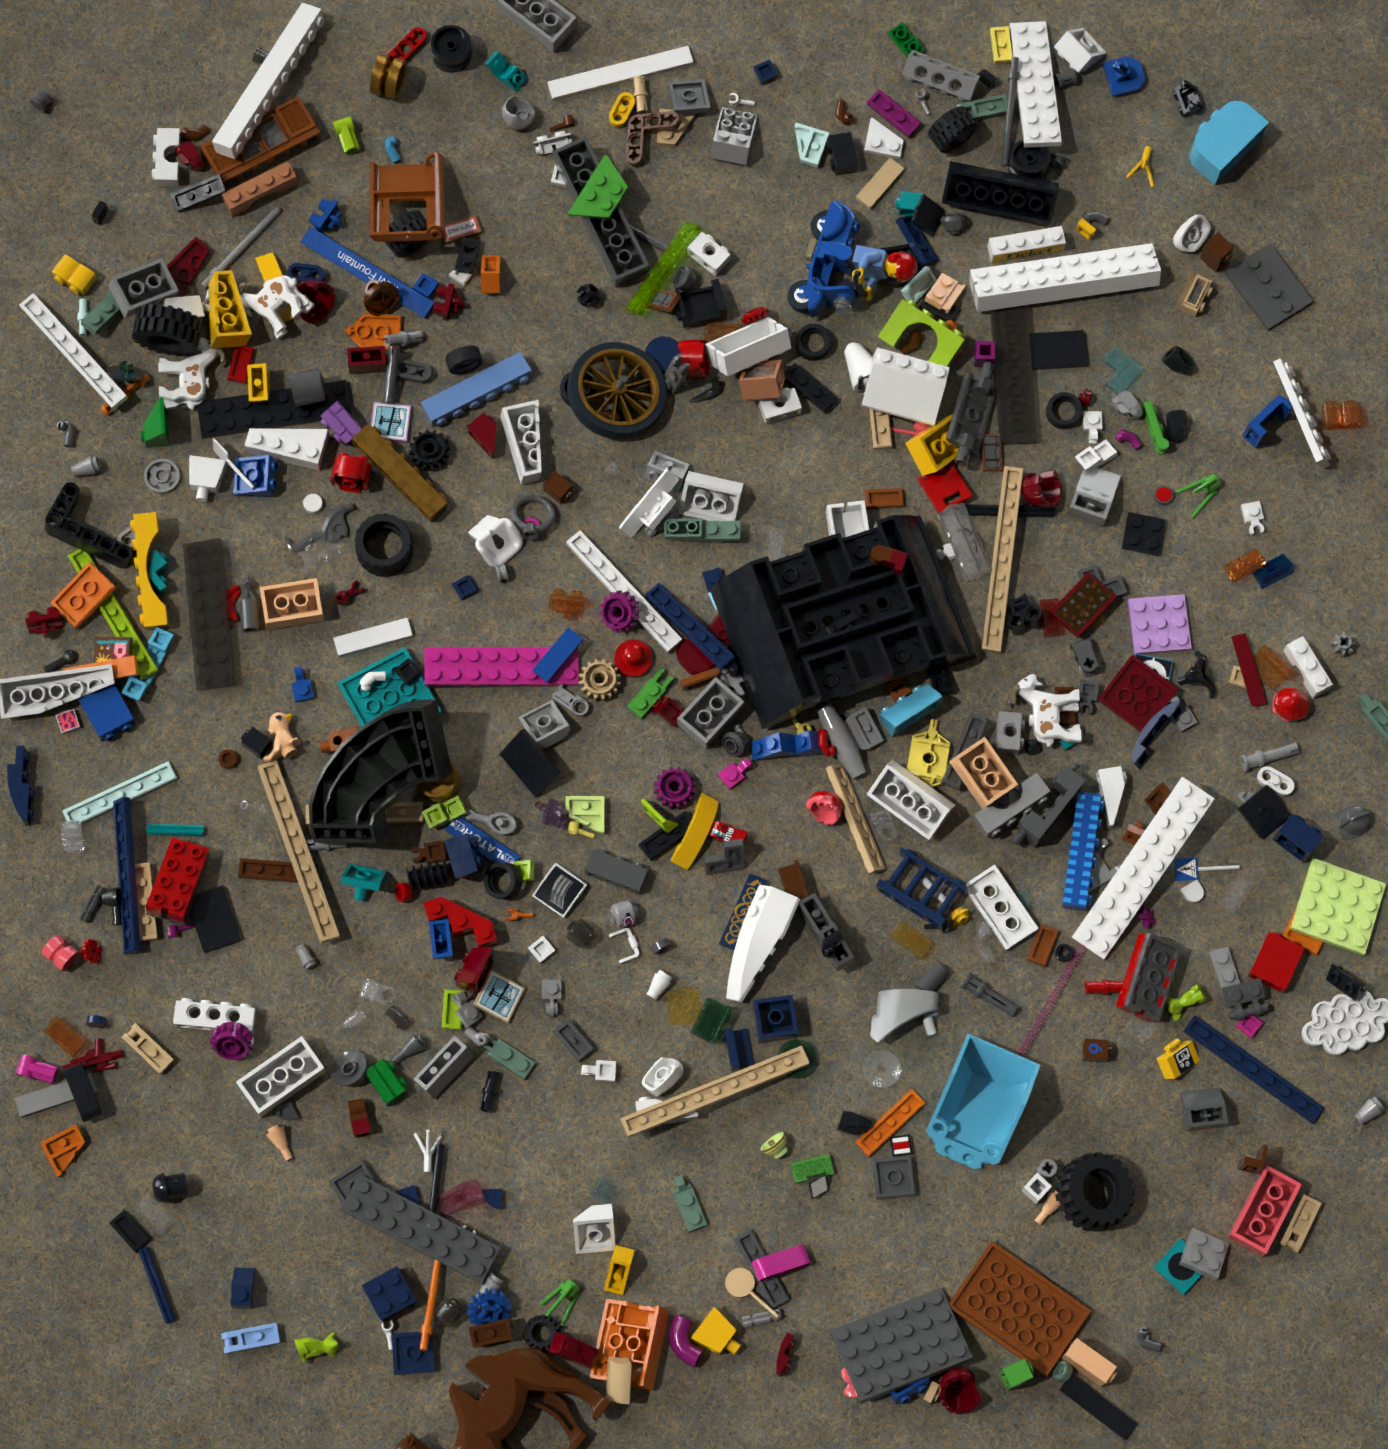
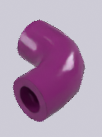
(680, 1341)

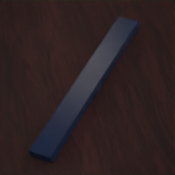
(126, 876)
(1253, 1069)

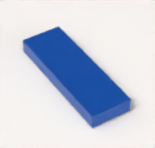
(557, 655)

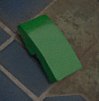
(904, 40)

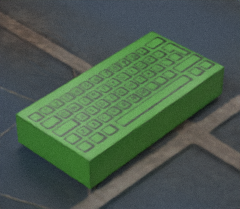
(812, 1166)

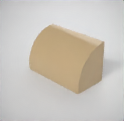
(618, 1380)

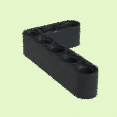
(83, 532)

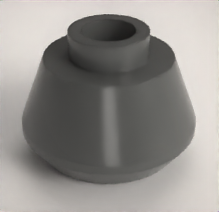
(953, 222)
(684, 278)
(734, 743)

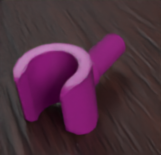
(173, 929)

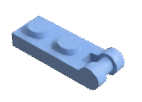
(251, 1338)

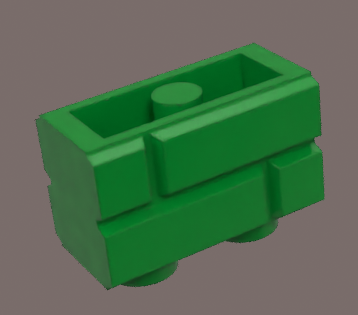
(386, 1082)

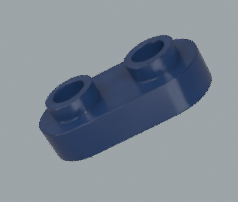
(306, 271)

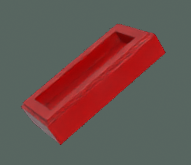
(238, 369)

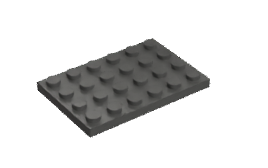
(901, 1345)

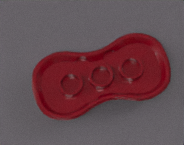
(692, 658)

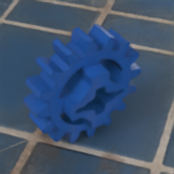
(489, 1300)

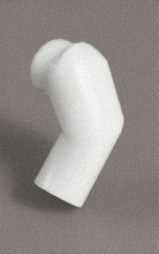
(370, 677)
(929, 1024)

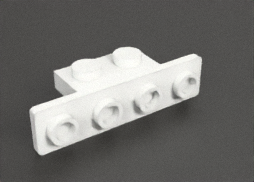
(652, 506)

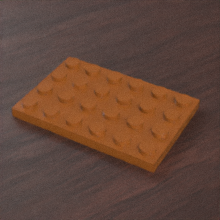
(1018, 1308)

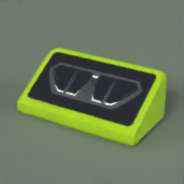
(659, 815)

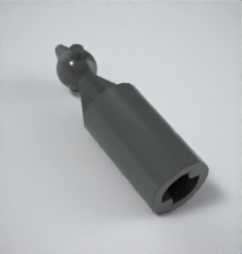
(249, 608)
(932, 977)

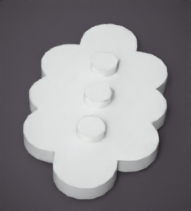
(1346, 1023)

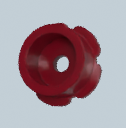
(1085, 397)

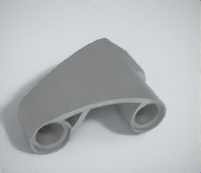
(898, 1007)

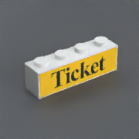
(1026, 244)

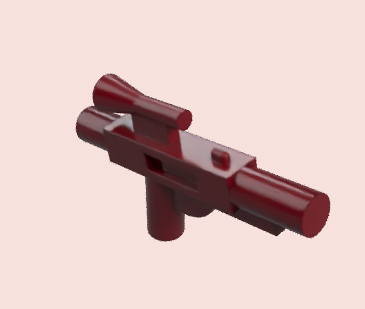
(97, 1057)

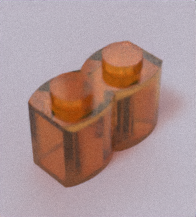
(1341, 415)

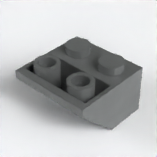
(1203, 1109)

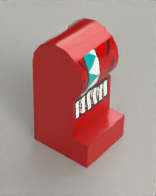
(721, 832)

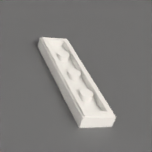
(373, 637)

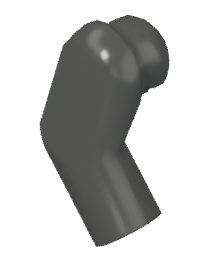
(68, 431)

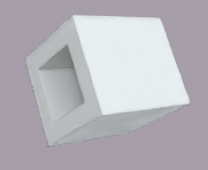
(1036, 1188)

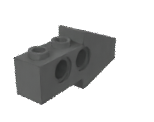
(821, 927)

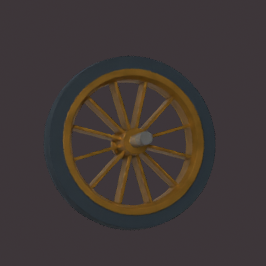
(616, 390)

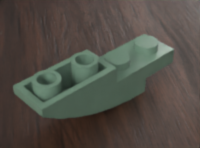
(102, 315)
(702, 531)

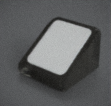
(817, 1184)

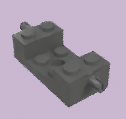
(1032, 826)

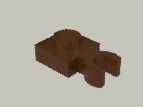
(432, 853)

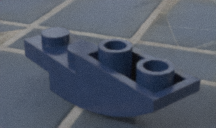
(21, 792)

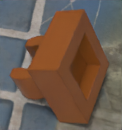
(1133, 833)

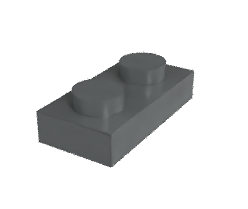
(573, 1040)

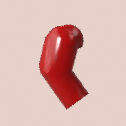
(823, 743)

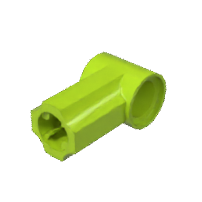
(346, 134)

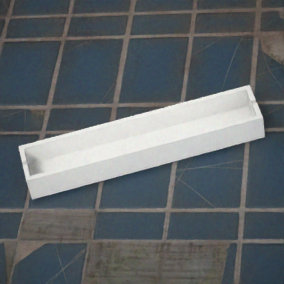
(1065, 277)

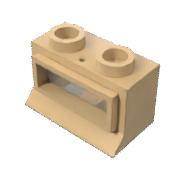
(1193, 294)

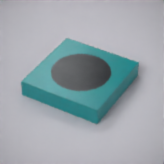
(1177, 1275)

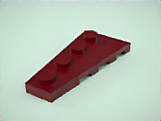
(187, 263)

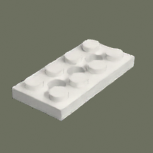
(1005, 895)

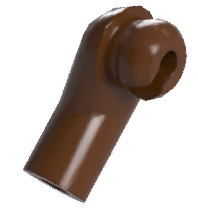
(841, 114)
(194, 135)

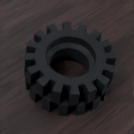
(535, 1322)

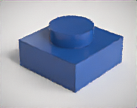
(425, 285)

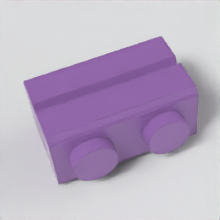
(341, 423)

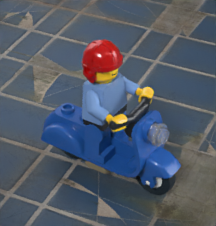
(837, 252)

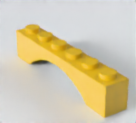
(146, 532)

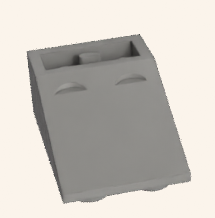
(733, 136)
(1094, 495)

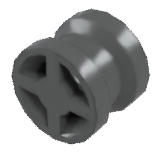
(41, 100)

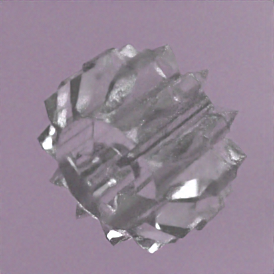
(72, 837)

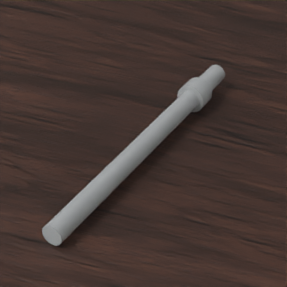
(243, 245)

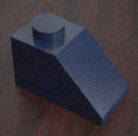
(242, 1288)

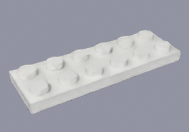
(1305, 419)

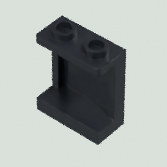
(701, 305)

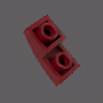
(782, 1360)

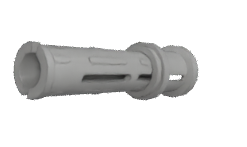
(1260, 758)

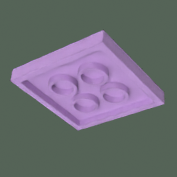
(1159, 624)

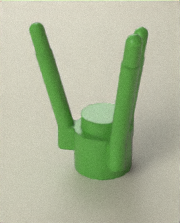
(1208, 484)
(568, 1291)

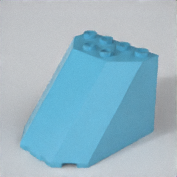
(981, 1103)

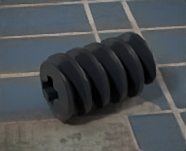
(427, 875)

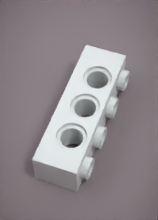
(203, 1022)

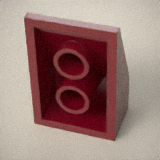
(475, 969)

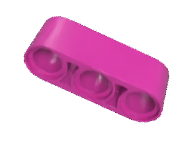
(781, 1262)

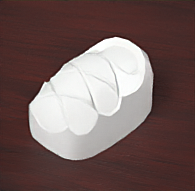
(1192, 234)
(662, 1075)

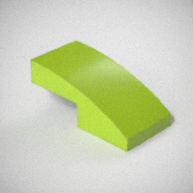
(445, 812)

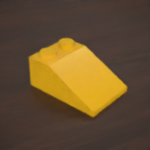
(931, 448)

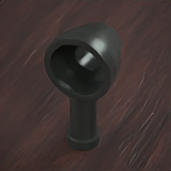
(110, 899)

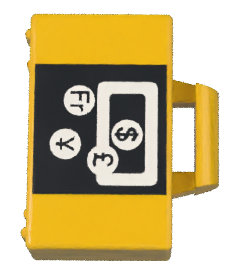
(1177, 1058)

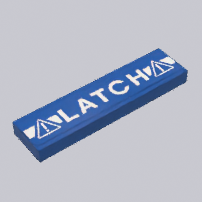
(488, 848)

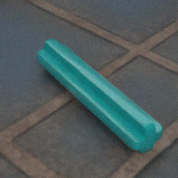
(175, 830)

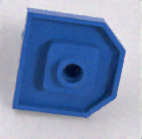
(1124, 75)

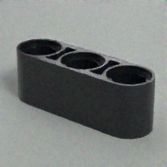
(82, 1092)

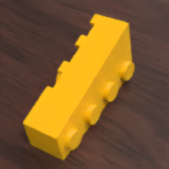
(226, 312)

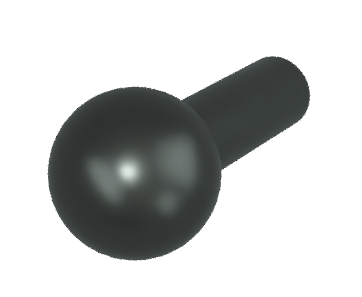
(69, 657)

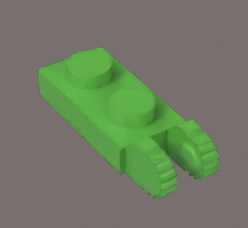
(649, 694)

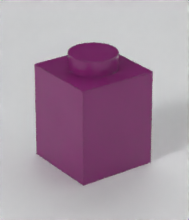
(984, 352)

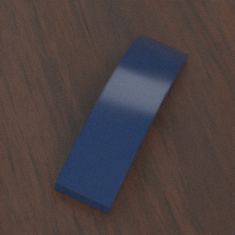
(1151, 730)

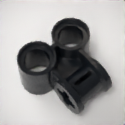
(1023, 612)

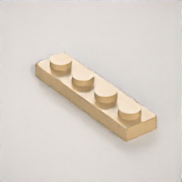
(144, 885)

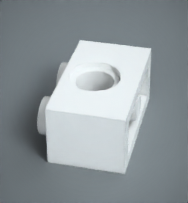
(713, 263)
(773, 413)

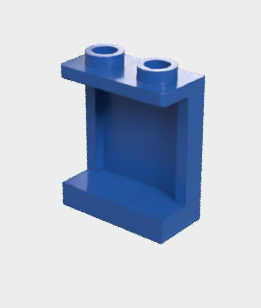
(1254, 431)
(107, 712)

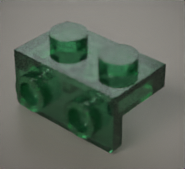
(711, 1021)

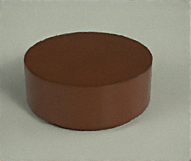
(228, 759)

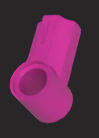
(38, 1070)

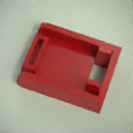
(944, 484)

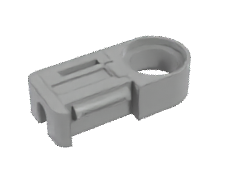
(569, 701)

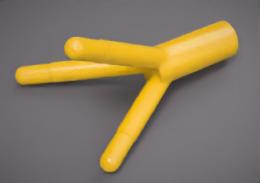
(1144, 163)

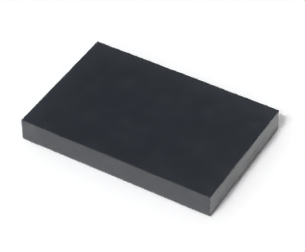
(1058, 350)
(530, 763)
(214, 919)

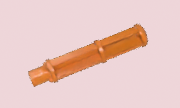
(128, 390)

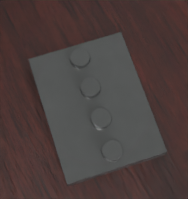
(1268, 286)

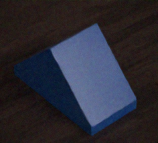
(440, 939)

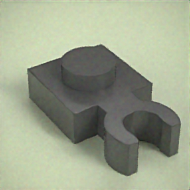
(1088, 693)

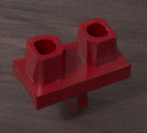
(447, 293)
(44, 623)

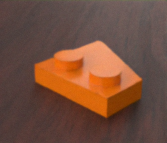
(62, 1148)

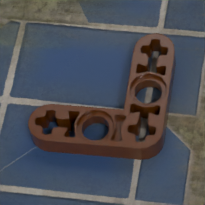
(645, 127)

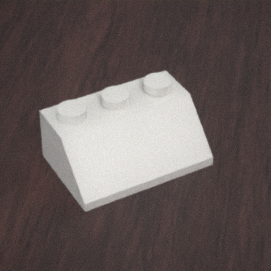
(710, 497)

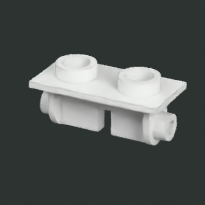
(545, 143)

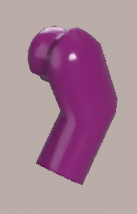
(1128, 436)

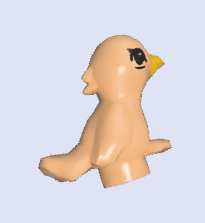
(284, 743)

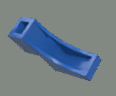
(786, 745)

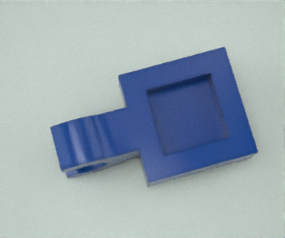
(302, 688)

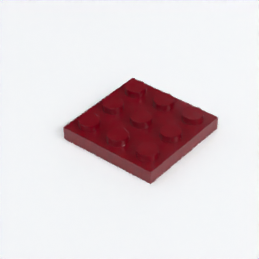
(1137, 693)

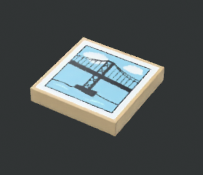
(498, 996)

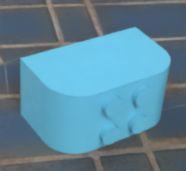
(1226, 139)

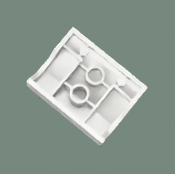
(905, 386)

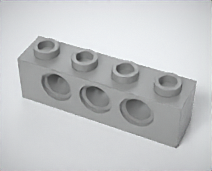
(934, 66)

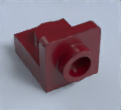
(667, 709)

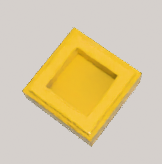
(1085, 229)

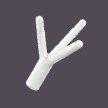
(426, 1151)

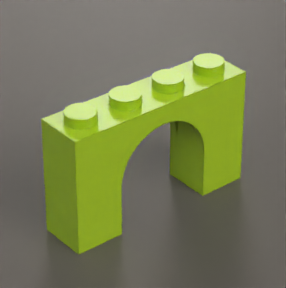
(908, 315)

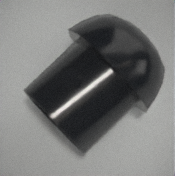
(169, 1187)

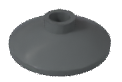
(349, 1068)

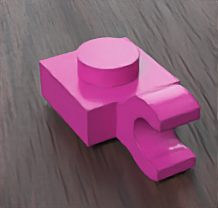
(733, 775)

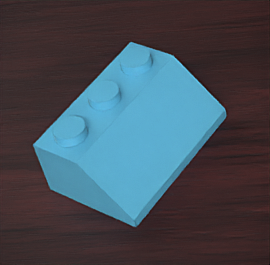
(910, 709)

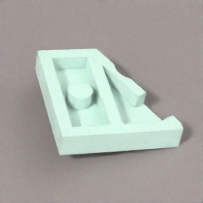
(810, 144)

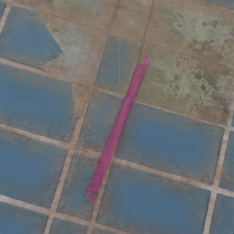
(1050, 1001)

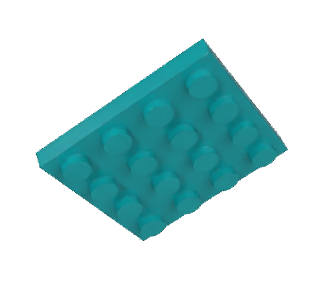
(383, 694)

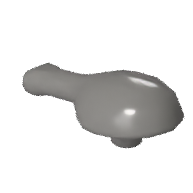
(499, 822)

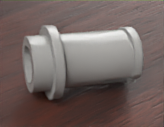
(306, 957)

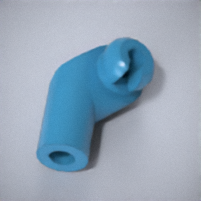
(390, 149)

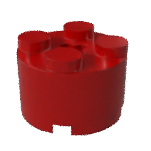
(695, 355)
(351, 473)

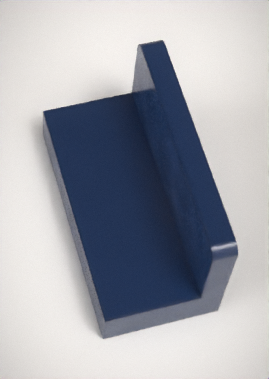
(738, 1049)

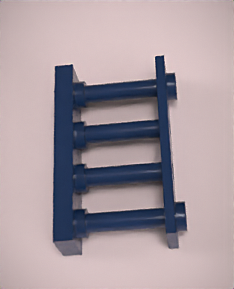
(920, 907)

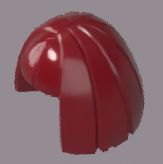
(321, 296)
(1042, 489)
(958, 1391)

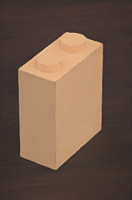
(1089, 1363)

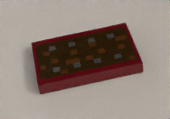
(1083, 605)

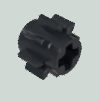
(588, 295)

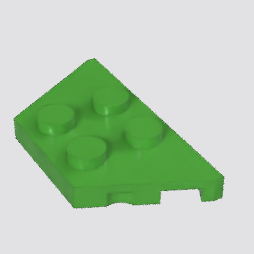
(600, 193)

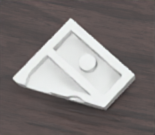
(882, 141)

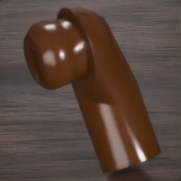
(914, 344)

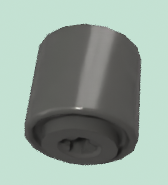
(307, 387)

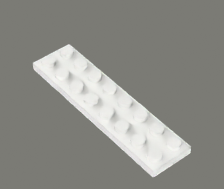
(1035, 85)

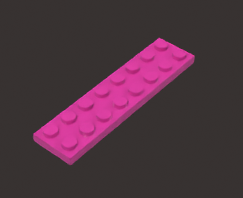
(493, 667)

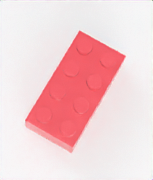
(1264, 1211)

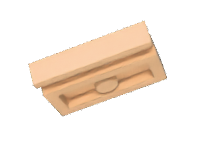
(944, 293)

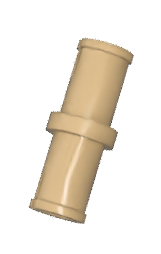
(640, 94)

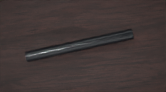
(436, 1178)

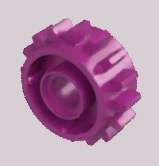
(629, 608)
(674, 777)
(232, 1040)

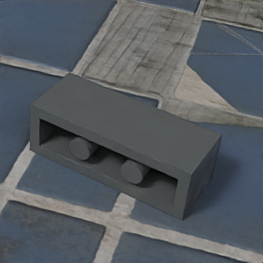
(616, 871)

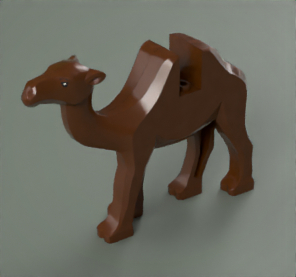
(513, 1382)

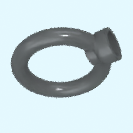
(531, 530)

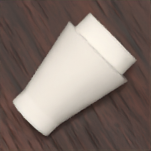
(659, 984)

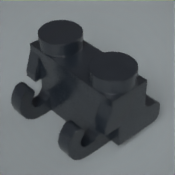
(1188, 98)

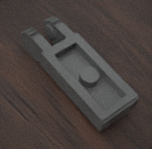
(675, 374)

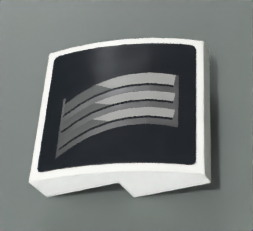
(559, 890)

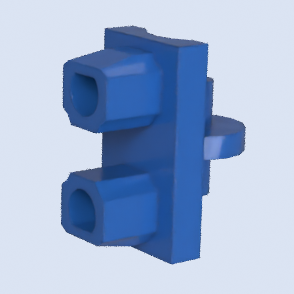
(329, 209)

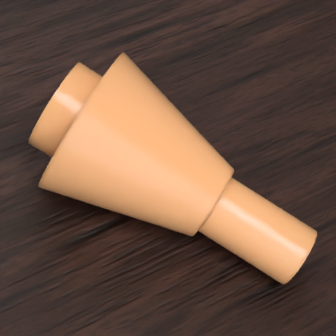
(278, 1138)
(1049, 1207)

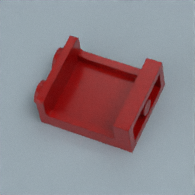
(1276, 961)

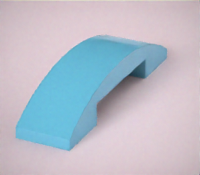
(157, 649)

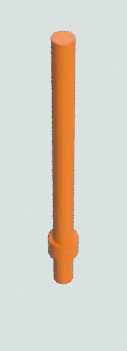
(427, 1329)

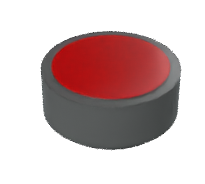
(1163, 495)

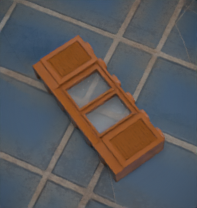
(276, 134)

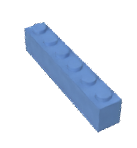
(476, 389)

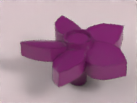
(1147, 917)

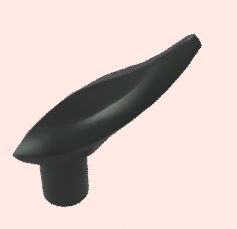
(707, 394)

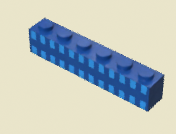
(1081, 851)

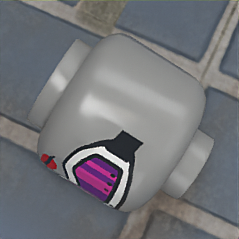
(623, 914)

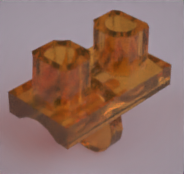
(566, 604)

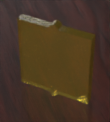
(683, 1005)

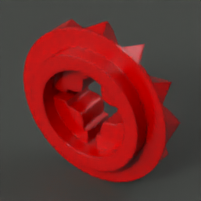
(754, 315)

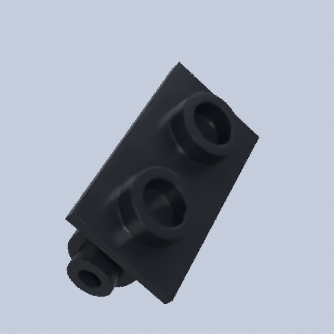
(1345, 982)

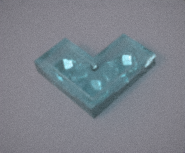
(1125, 370)

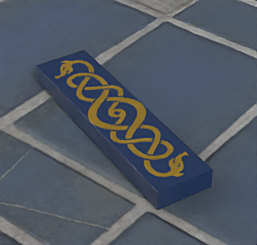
(739, 913)

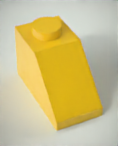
(258, 382)
(619, 1269)

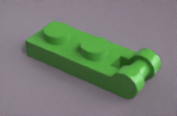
(1155, 429)

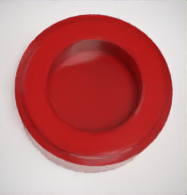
(402, 892)

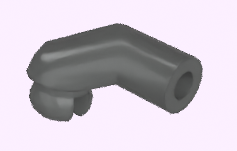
(1095, 215)
(1145, 1341)

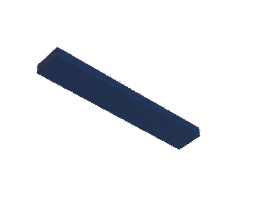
(690, 627)

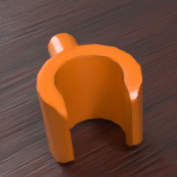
(515, 914)

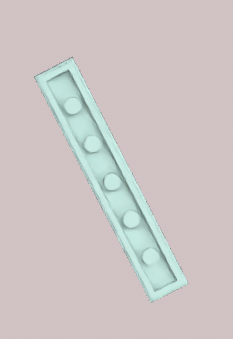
(131, 788)

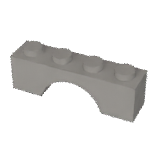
(992, 819)

